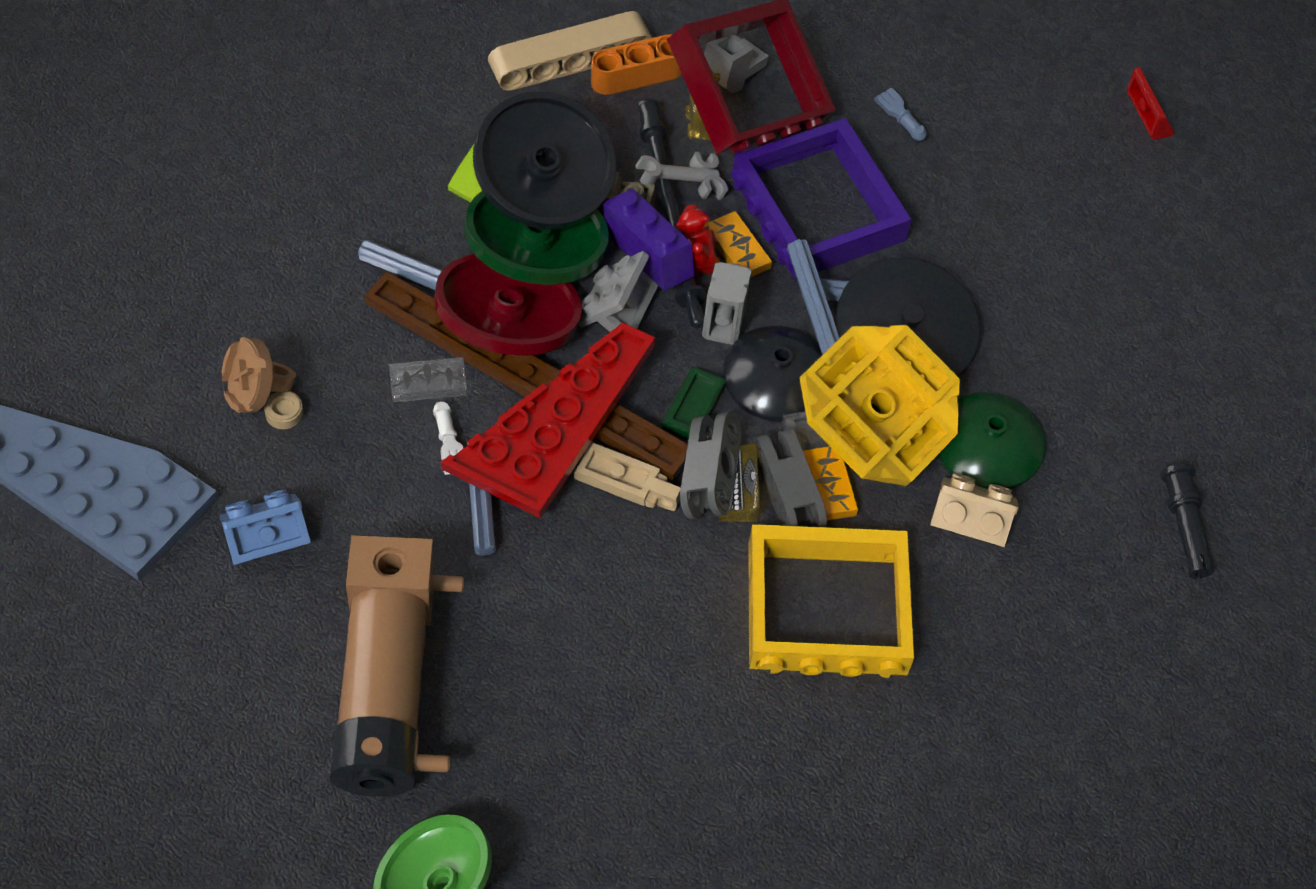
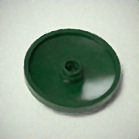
(531, 252)

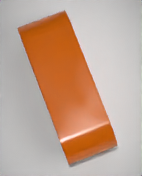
(633, 66)

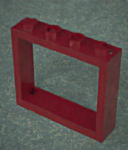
(792, 53)

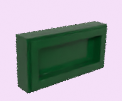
(695, 398)

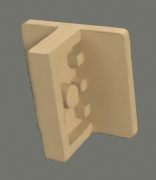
(974, 509)

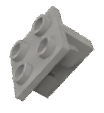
(619, 294)

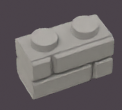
(726, 302)

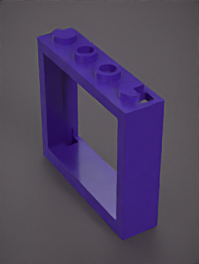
(838, 135)

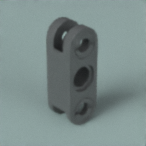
(710, 465)
(790, 481)

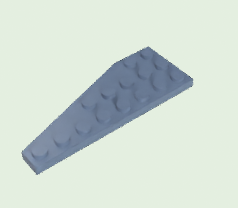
(100, 488)

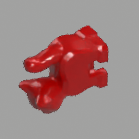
(697, 231)

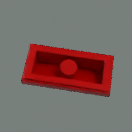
(1148, 106)

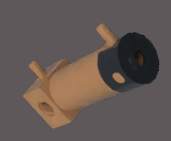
(389, 607)

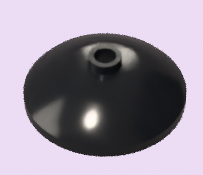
(761, 381)

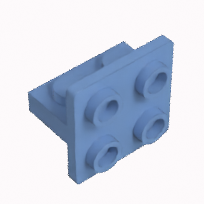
(264, 527)

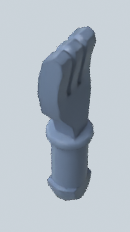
(894, 106)

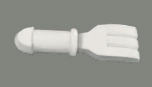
(446, 431)

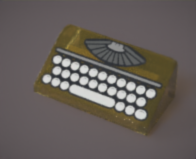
(746, 489)

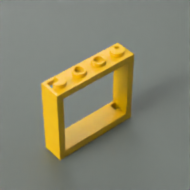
(829, 544)

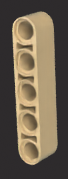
(562, 50)

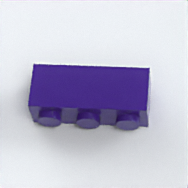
(638, 228)

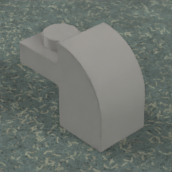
(734, 61)

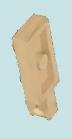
(626, 478)

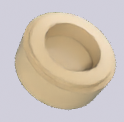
(283, 410)

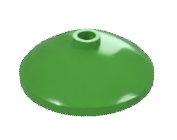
(437, 855)

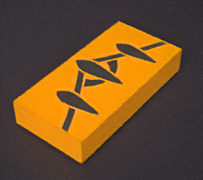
(738, 244)
(832, 482)

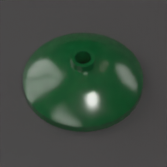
(995, 456)

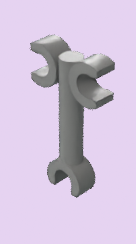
(697, 172)

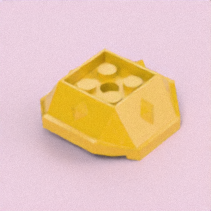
(905, 383)

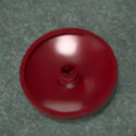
(503, 311)

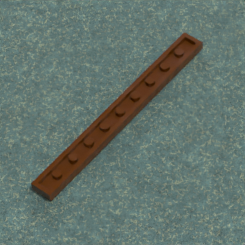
(523, 374)

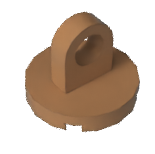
(253, 375)

